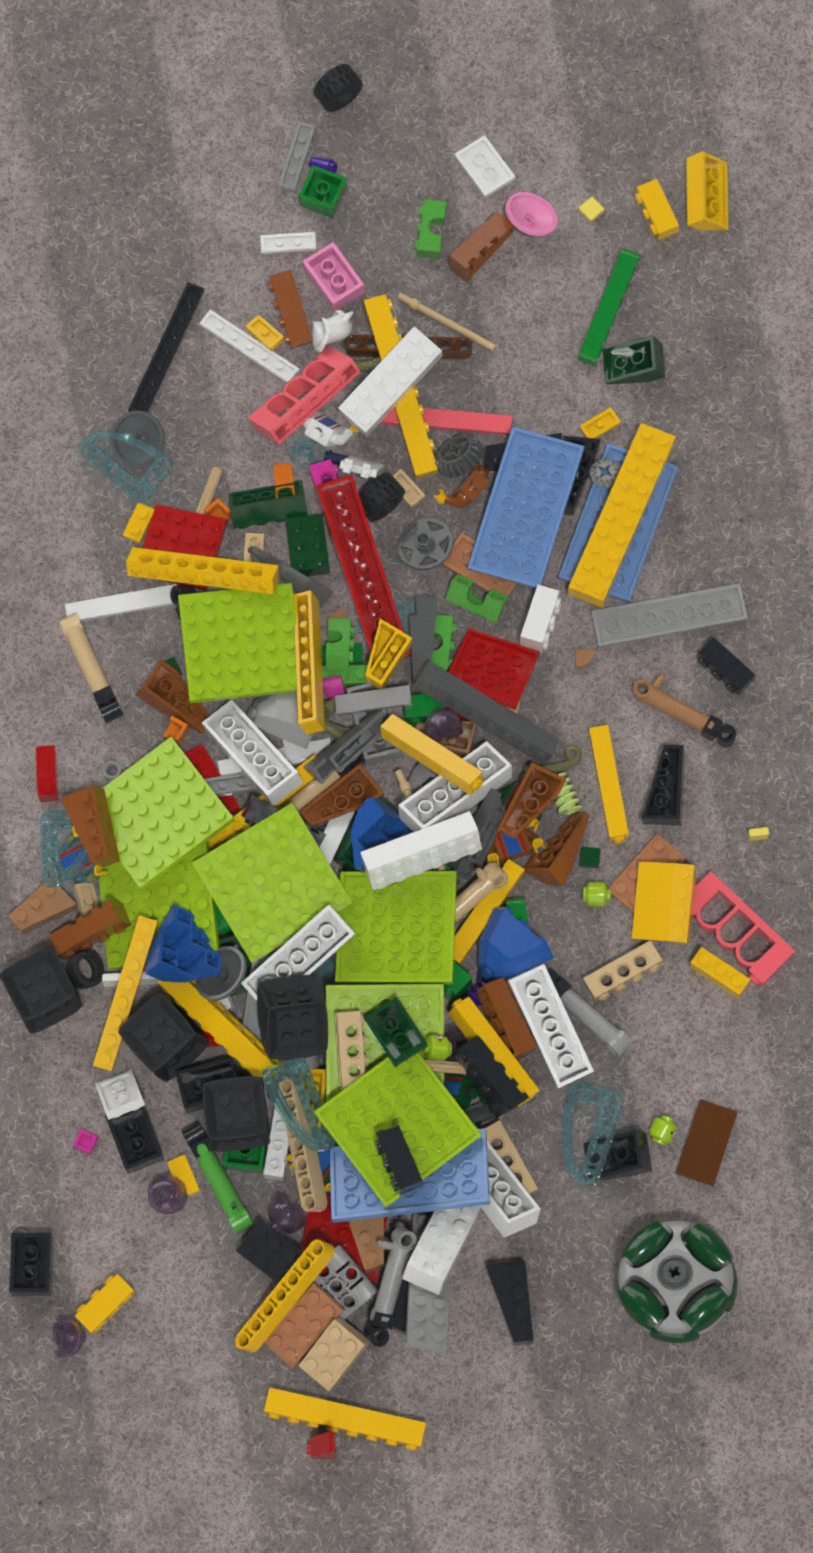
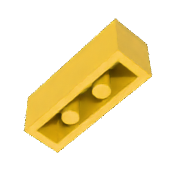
(656, 209)
(719, 973)
(104, 1303)

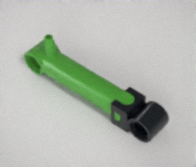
(217, 1178)

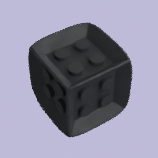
(41, 990)
(292, 1017)
(163, 1037)
(236, 1113)

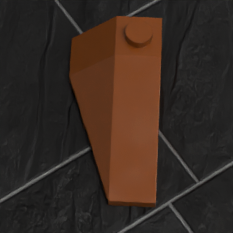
(170, 695)
(533, 796)
(342, 797)
(557, 859)

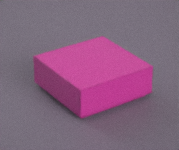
(333, 686)
(85, 1141)

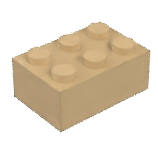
(334, 1353)

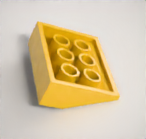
(664, 902)

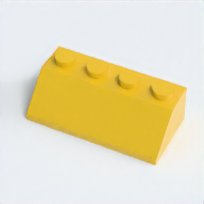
(707, 192)

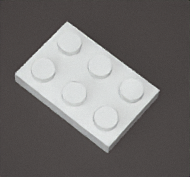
(484, 166)
(120, 1094)

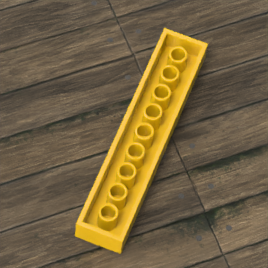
(621, 515)

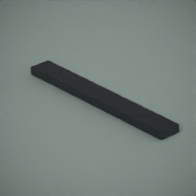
(167, 348)

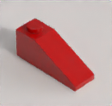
(47, 774)
(322, 1446)

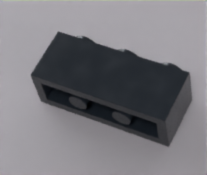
(725, 666)

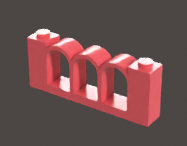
(330, 361)
(772, 961)

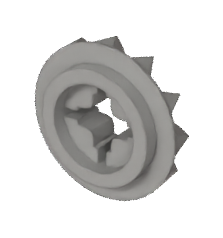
(606, 480)

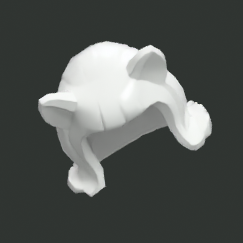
(331, 329)

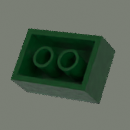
(308, 545)

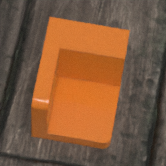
(218, 509)
(176, 730)

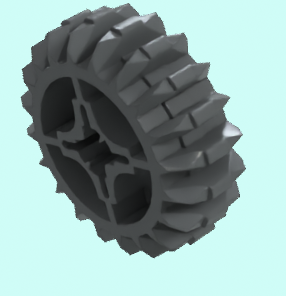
(459, 455)

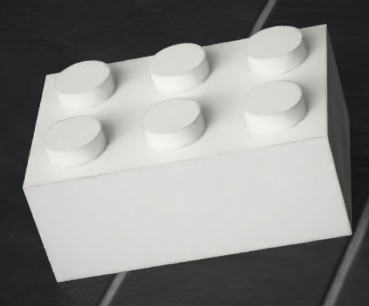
(541, 619)

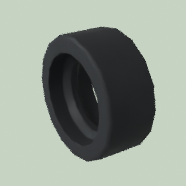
(95, 963)

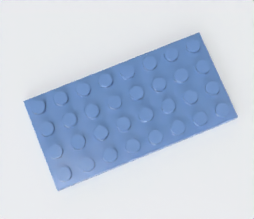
(526, 507)
(637, 553)
(454, 1185)

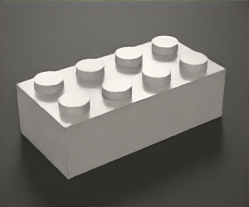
(381, 749)

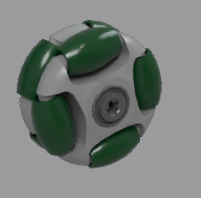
(684, 1293)

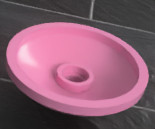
(531, 214)

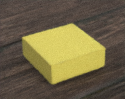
(591, 209)
(758, 834)

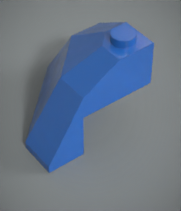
(373, 826)
(509, 946)
(181, 950)

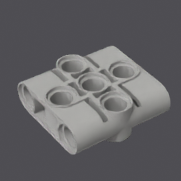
(360, 1292)

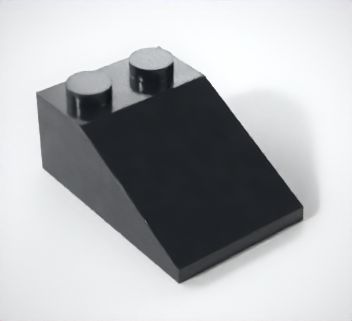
(626, 1155)

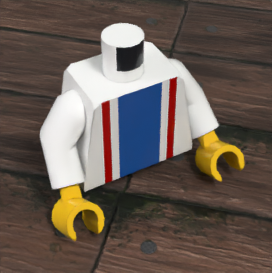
(327, 430)

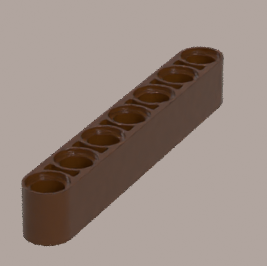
(454, 343)

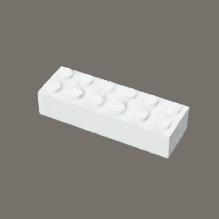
(390, 381)
(252, 752)
(444, 800)
(421, 851)
(305, 950)
(550, 1025)
(510, 1204)
(440, 1247)

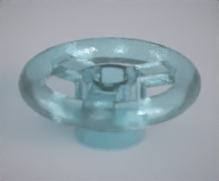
(309, 455)

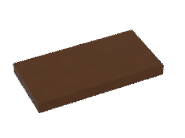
(706, 1142)

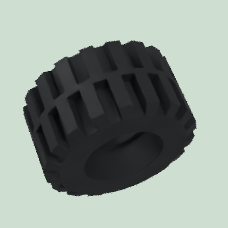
(338, 87)
(381, 496)

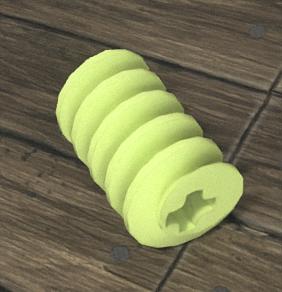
(565, 798)

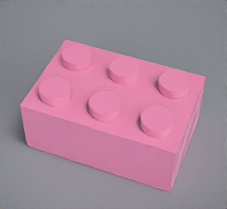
(333, 277)

